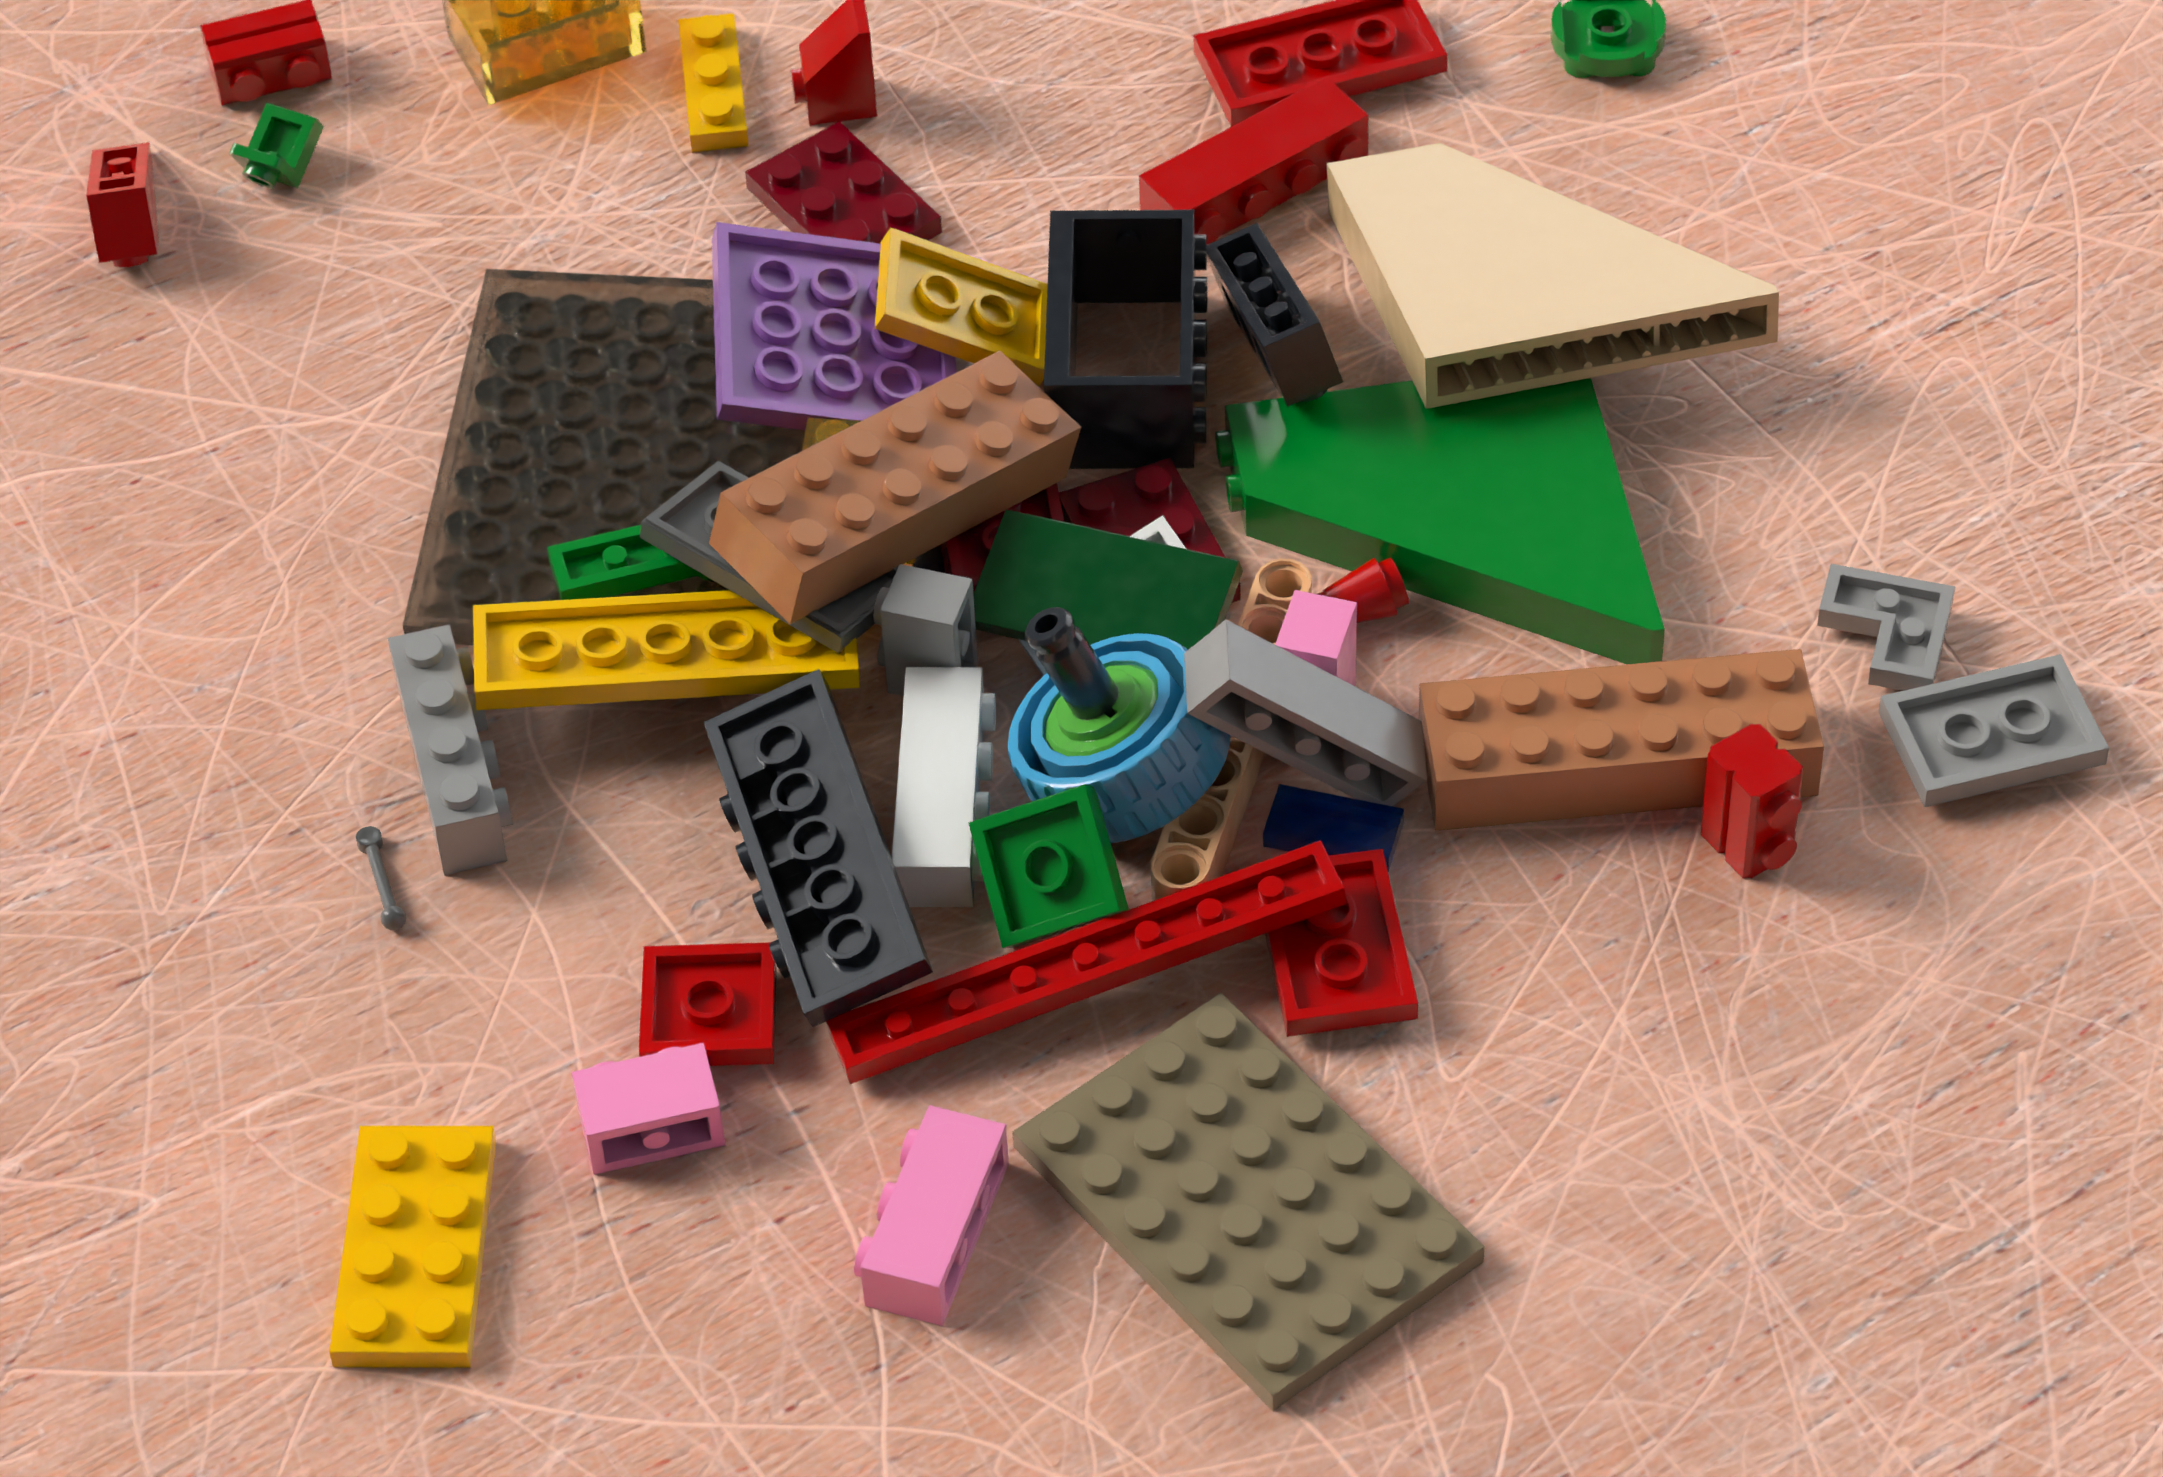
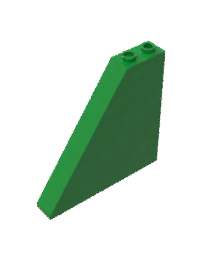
(1476, 502)

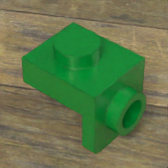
(278, 147)

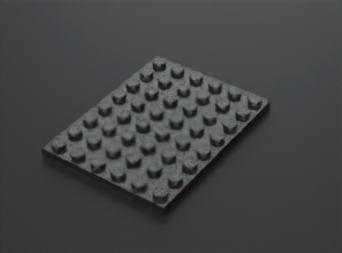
(571, 423)

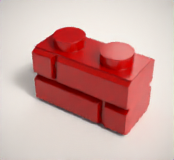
(266, 52)
(1752, 801)

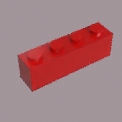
(1259, 160)

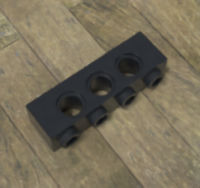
(1273, 315)

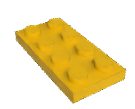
(413, 1247)

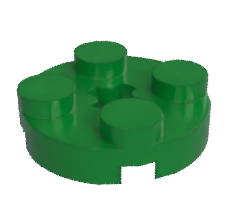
(1626, 51)

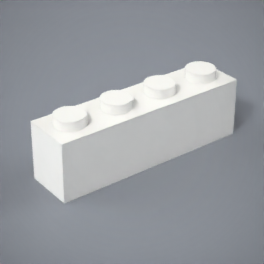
(940, 784)

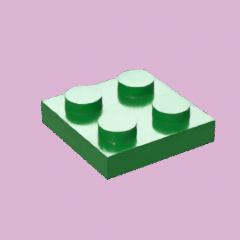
(1048, 866)

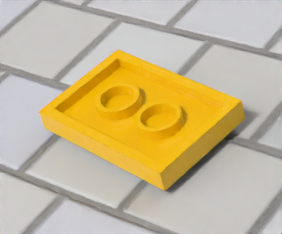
(960, 304)

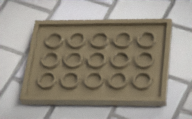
(1248, 1200)

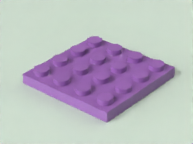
(802, 331)

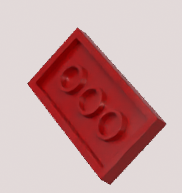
(1348, 41)

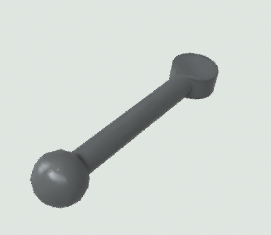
(370, 842)

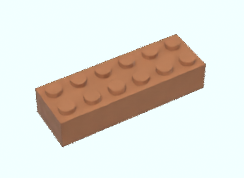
(893, 486)
(1605, 736)

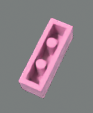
(932, 1215)

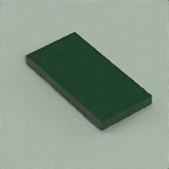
(1103, 580)

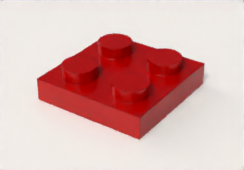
(710, 997)

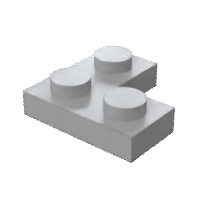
(1900, 611)

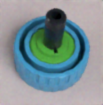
(1114, 722)

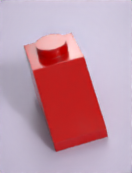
(837, 68)

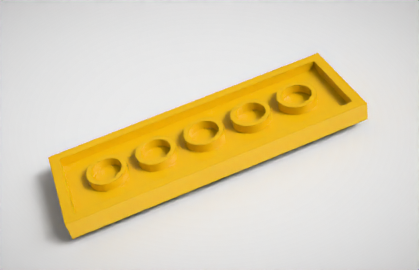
(642, 650)

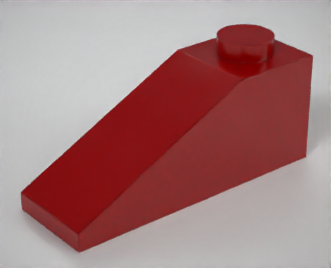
(123, 204)

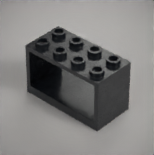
(1127, 260)

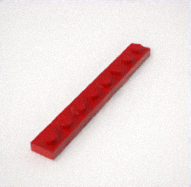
(1085, 962)

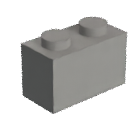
(925, 623)

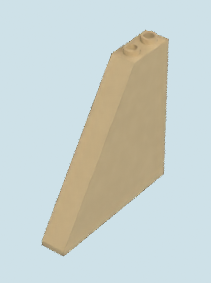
(1522, 287)

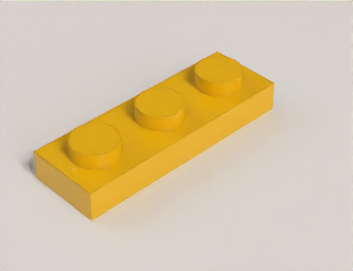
(713, 82)

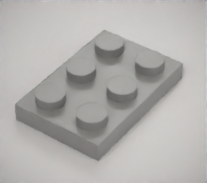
(1993, 730)

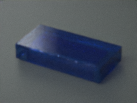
(1340, 822)

